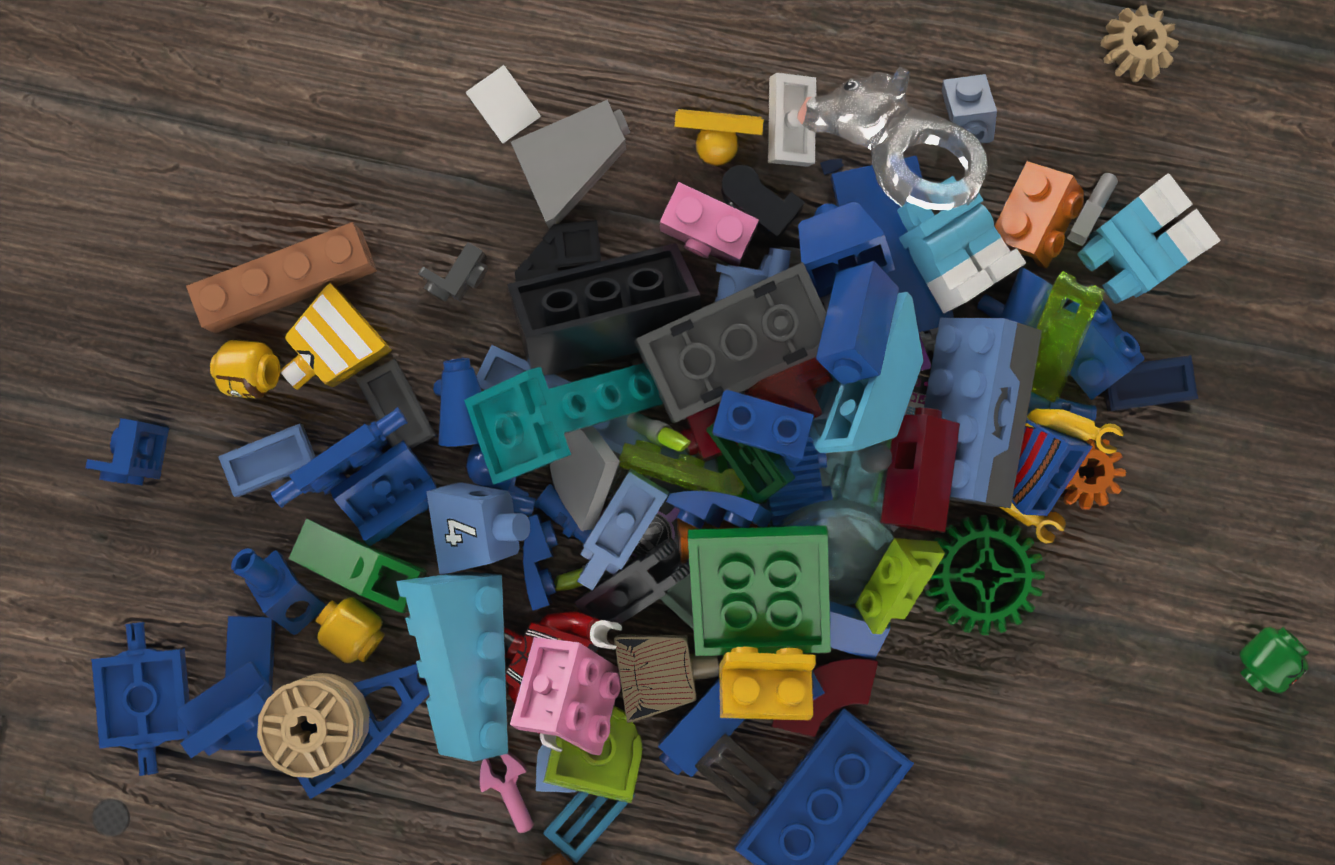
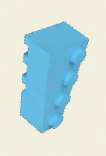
(462, 659)

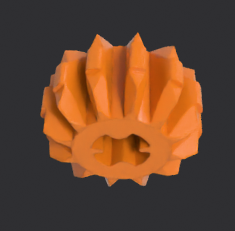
(1096, 486)

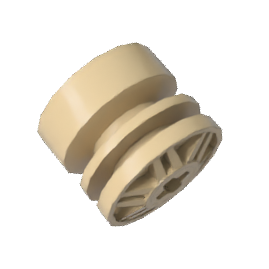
(320, 699)

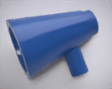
(1024, 301)
(456, 385)

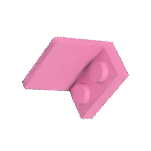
(567, 694)

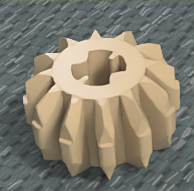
(1144, 28)

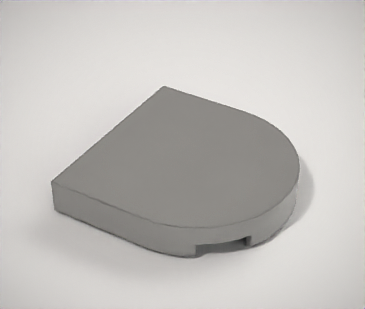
(585, 476)

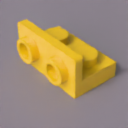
(766, 684)

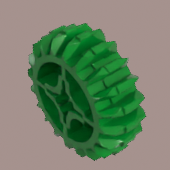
(985, 595)

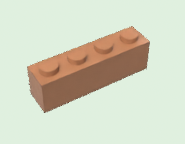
(281, 278)

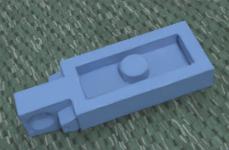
(620, 527)

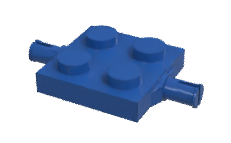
(331, 466)
(140, 697)

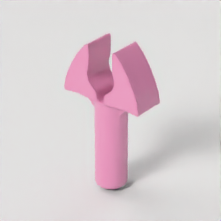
(508, 789)

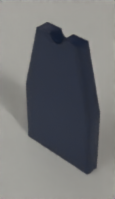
(831, 165)

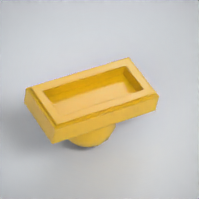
(718, 138)

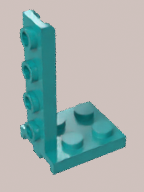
(525, 422)

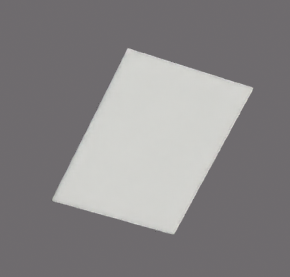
(503, 104)

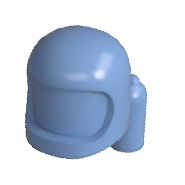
(738, 278)

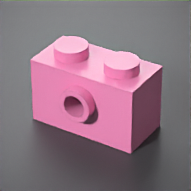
(708, 225)

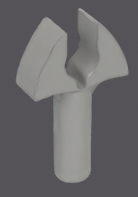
(1093, 209)

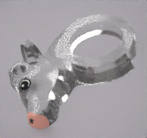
(879, 117)

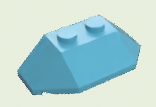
(872, 408)

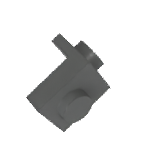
(466, 272)

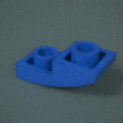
(715, 507)
(535, 549)

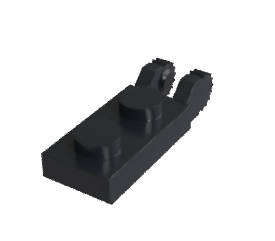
(633, 587)

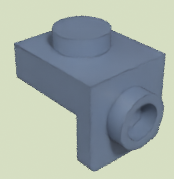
(971, 105)

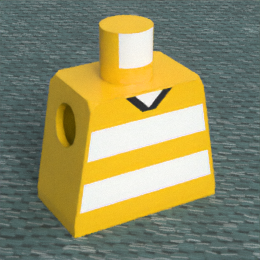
(331, 341)

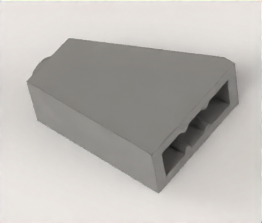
(570, 157)

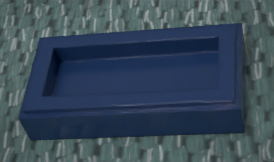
(1153, 384)

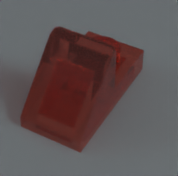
(794, 386)

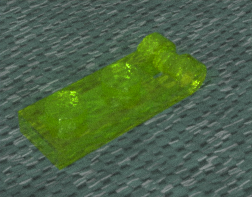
(1063, 333)
(684, 471)

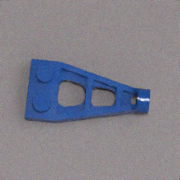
(412, 695)

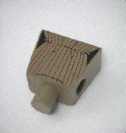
(659, 672)

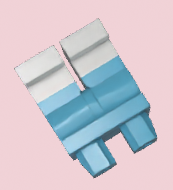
(957, 250)
(1135, 251)

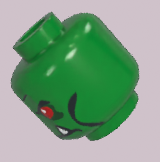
(1273, 660)

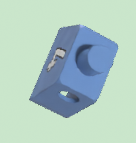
(474, 526)

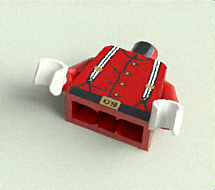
(557, 626)

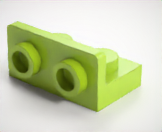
(898, 581)

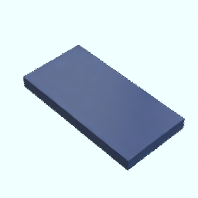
(862, 187)
(826, 797)

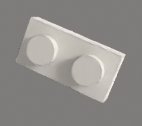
(787, 138)

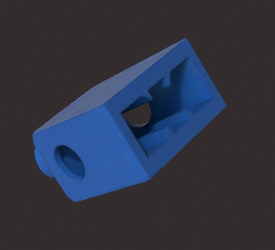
(840, 240)

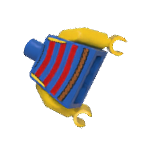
(1048, 460)

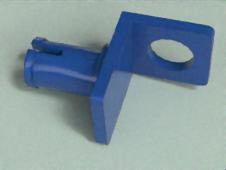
(276, 588)

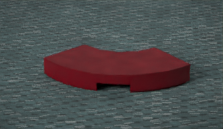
(844, 683)

